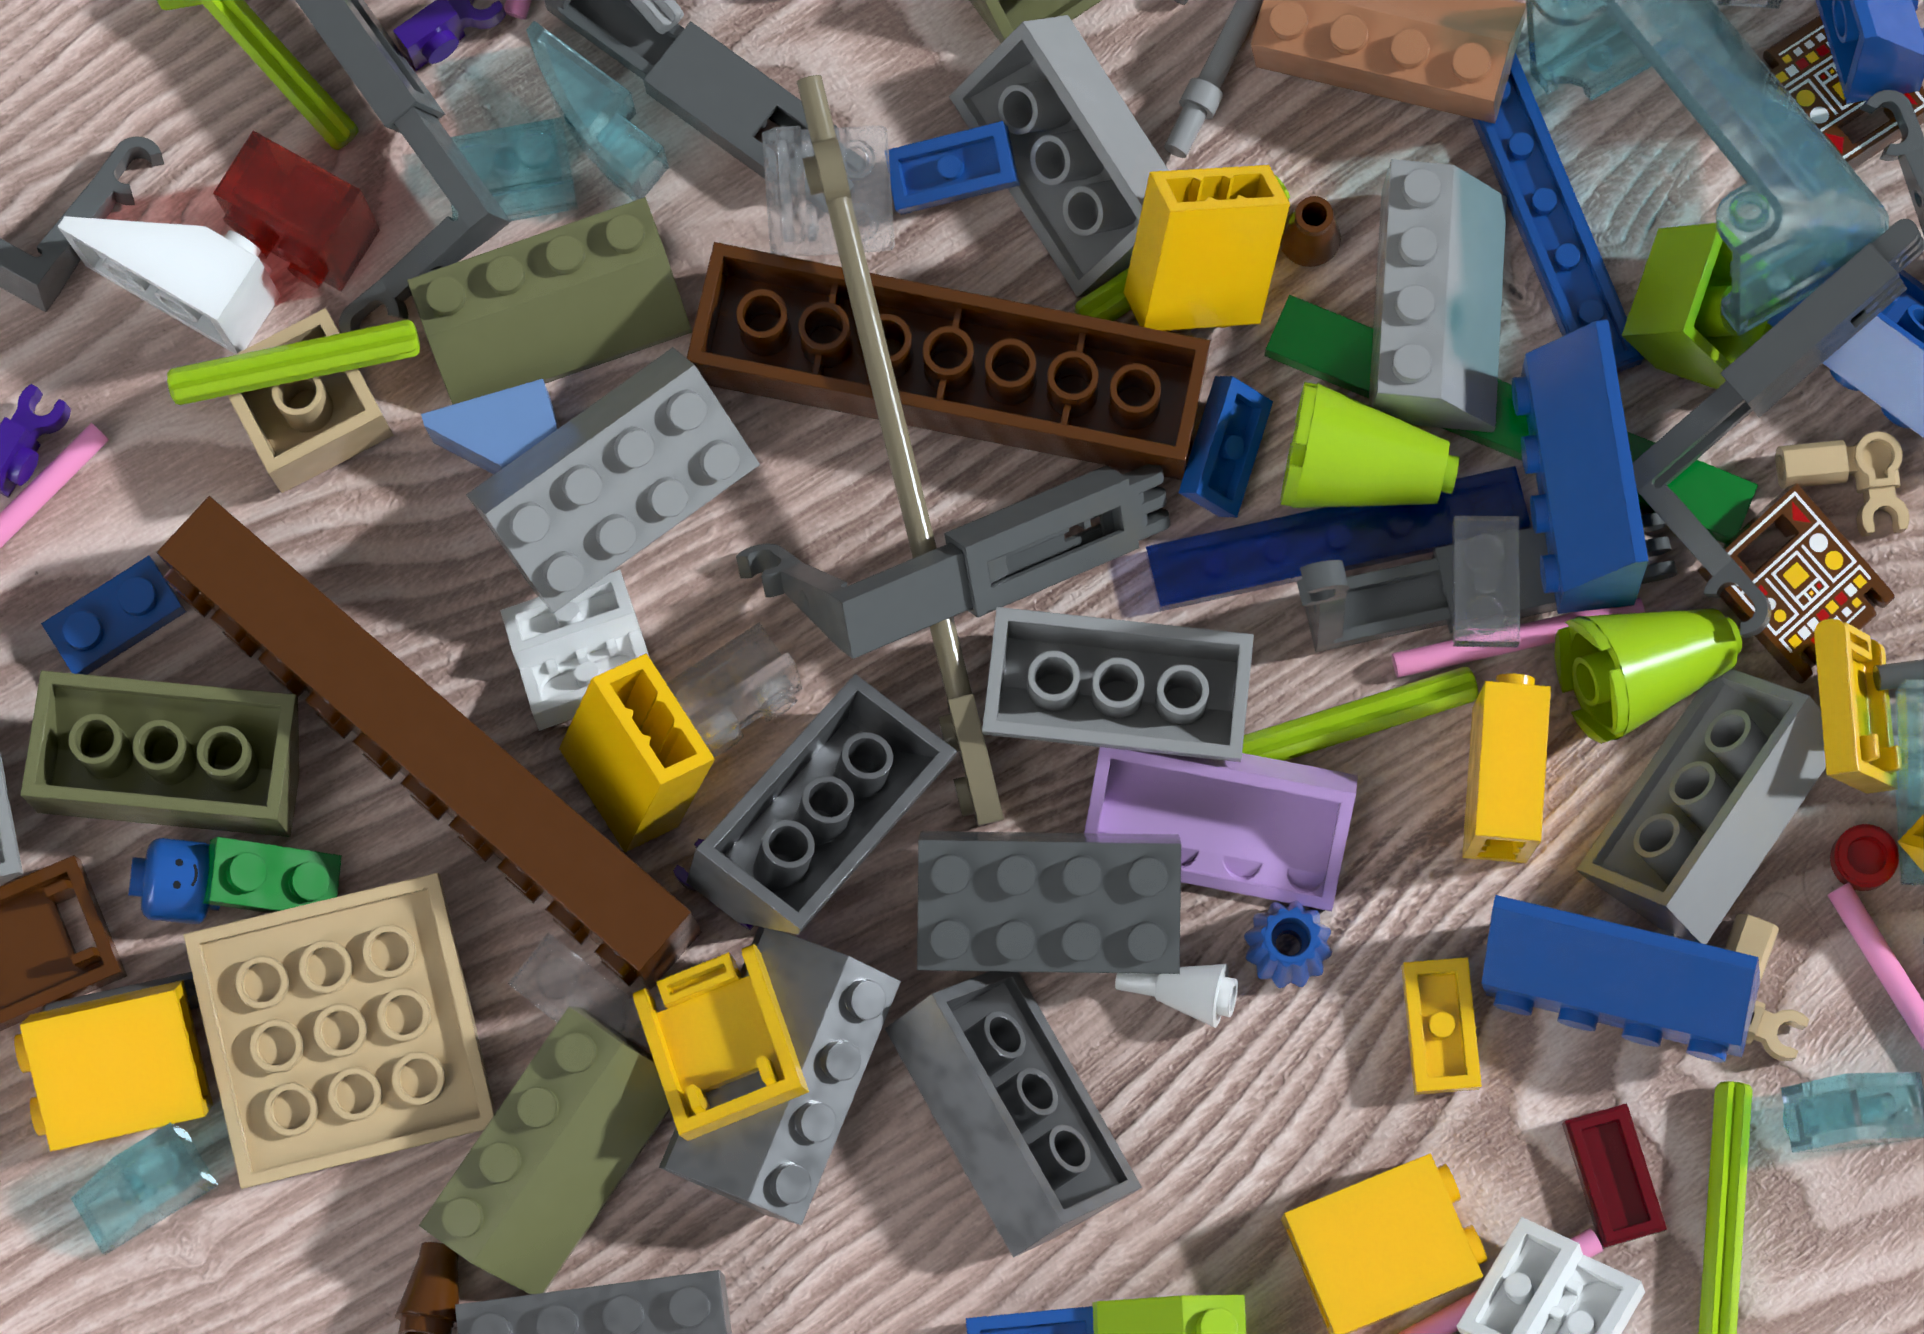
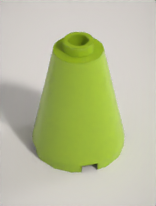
(1361, 456)
(1640, 664)

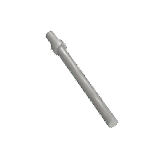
(1204, 93)

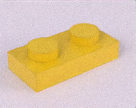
(1441, 1026)

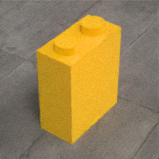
(1206, 247)
(636, 752)
(1507, 769)
(113, 1066)
(1384, 1245)

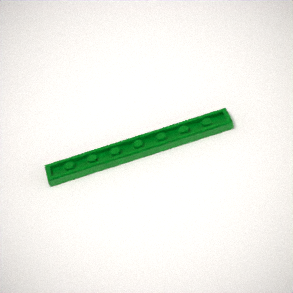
(1342, 354)

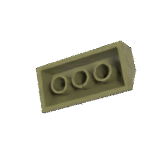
(551, 303)
(163, 754)
(551, 1154)

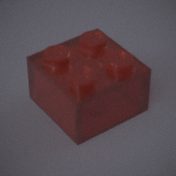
(296, 212)

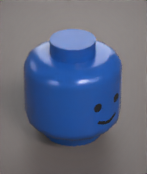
(172, 881)

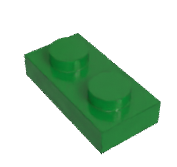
(268, 876)

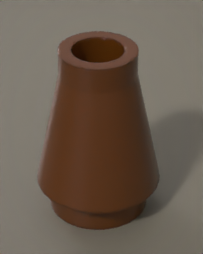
(1311, 244)
(431, 1292)

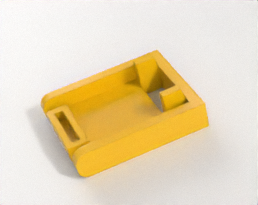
(1853, 711)
(716, 1034)

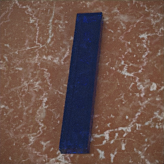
(1360, 536)

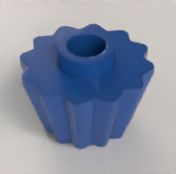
(1294, 921)

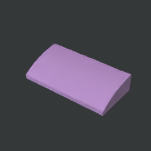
(1241, 825)

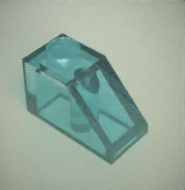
(1853, 1111)
(143, 1187)

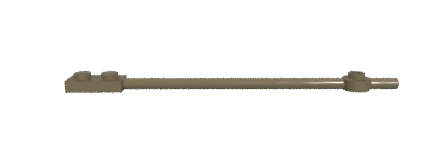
(827, 175)

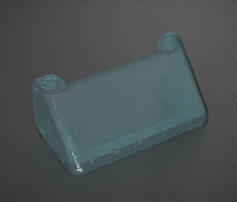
(1801, 198)

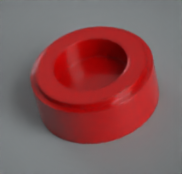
(1864, 857)

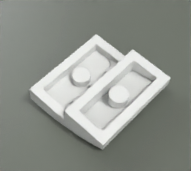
(570, 647)
(1550, 1288)

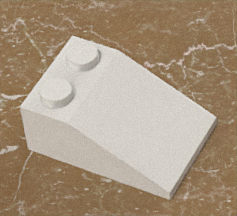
(182, 270)

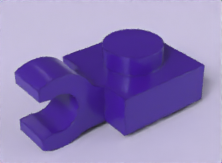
(438, 28)
(20, 437)

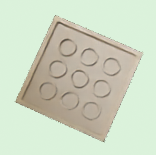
(340, 1030)

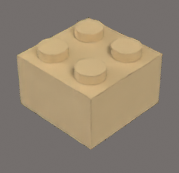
(312, 421)

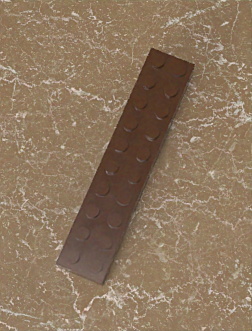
(439, 751)

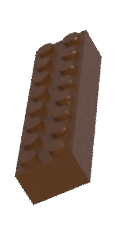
(957, 359)

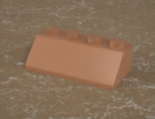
(1409, 51)

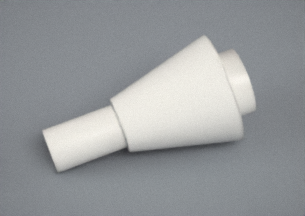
(1197, 991)

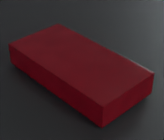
(1614, 1176)

